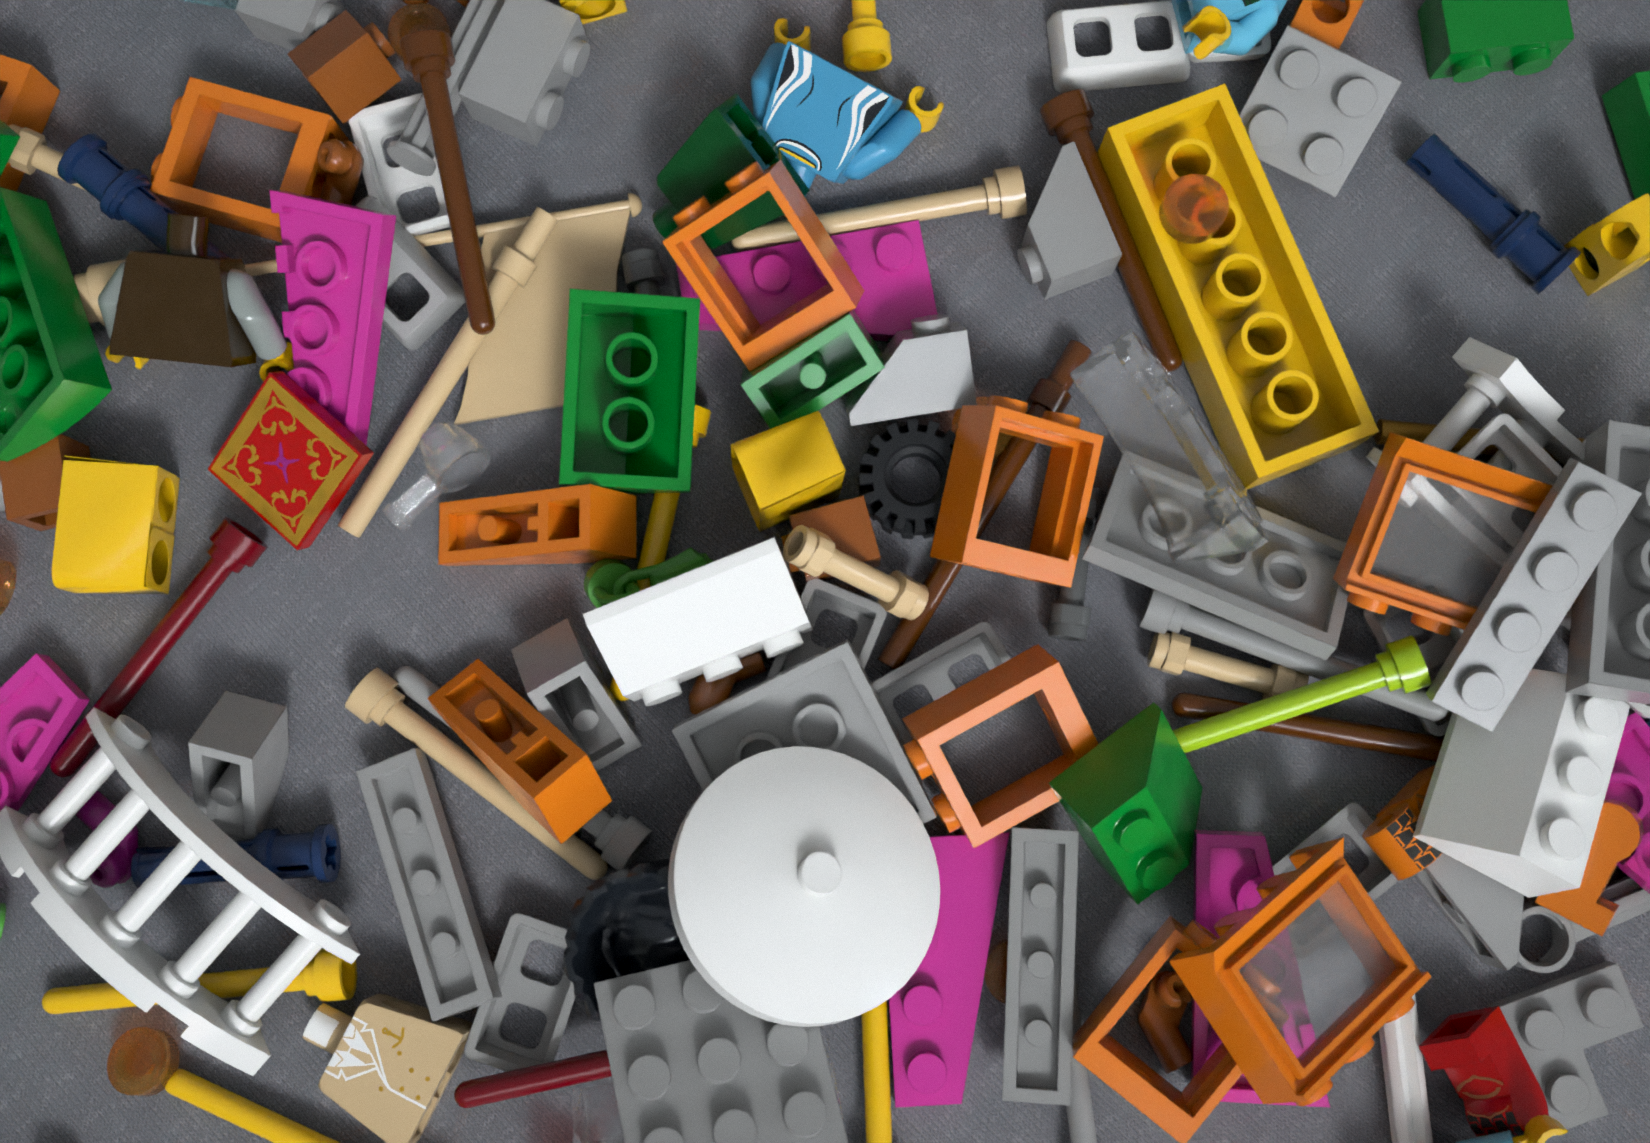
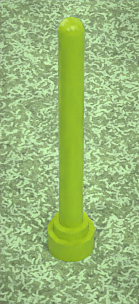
(1395, 668)

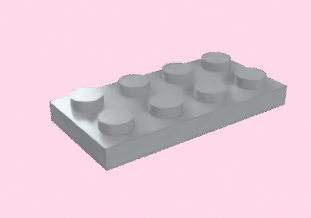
(1275, 590)

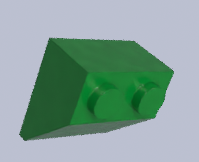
(1135, 803)

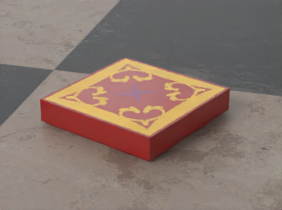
(290, 460)

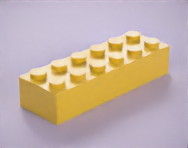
(1242, 298)

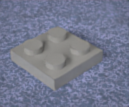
(1315, 109)

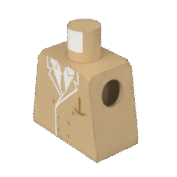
(388, 1062)

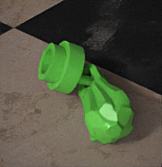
(613, 579)

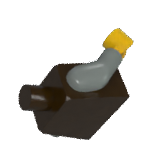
(190, 306)

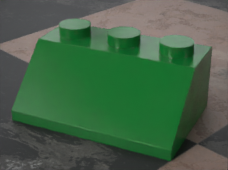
(629, 391)

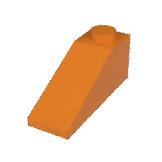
(539, 527)
(522, 750)

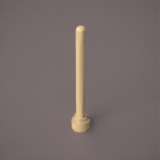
(999, 194)
(380, 701)

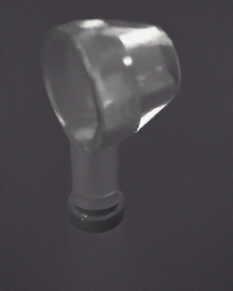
(451, 462)

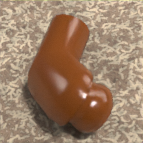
(343, 169)
(708, 694)
(1160, 1018)

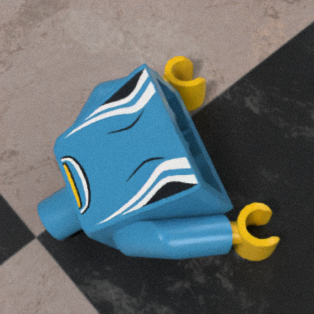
(828, 117)

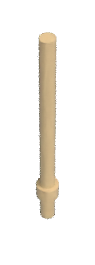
(513, 268)

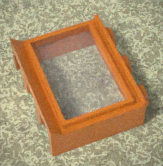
(1434, 533)
(1302, 977)

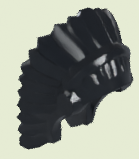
(620, 930)

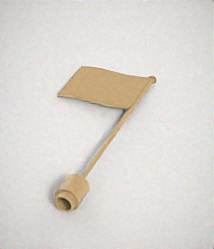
(525, 354)

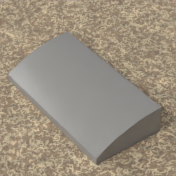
(1613, 609)

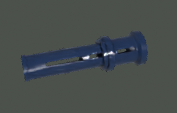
(121, 191)
(1513, 232)
(285, 855)

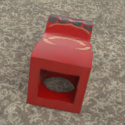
(1486, 1071)

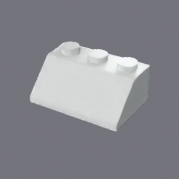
(700, 623)
(1530, 791)

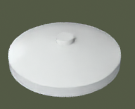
(804, 886)

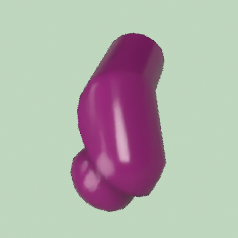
(117, 865)

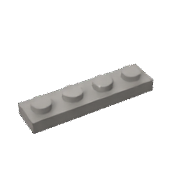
(1532, 594)
(428, 885)
(1040, 966)

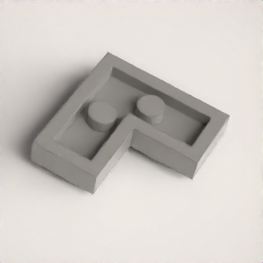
(1562, 1020)

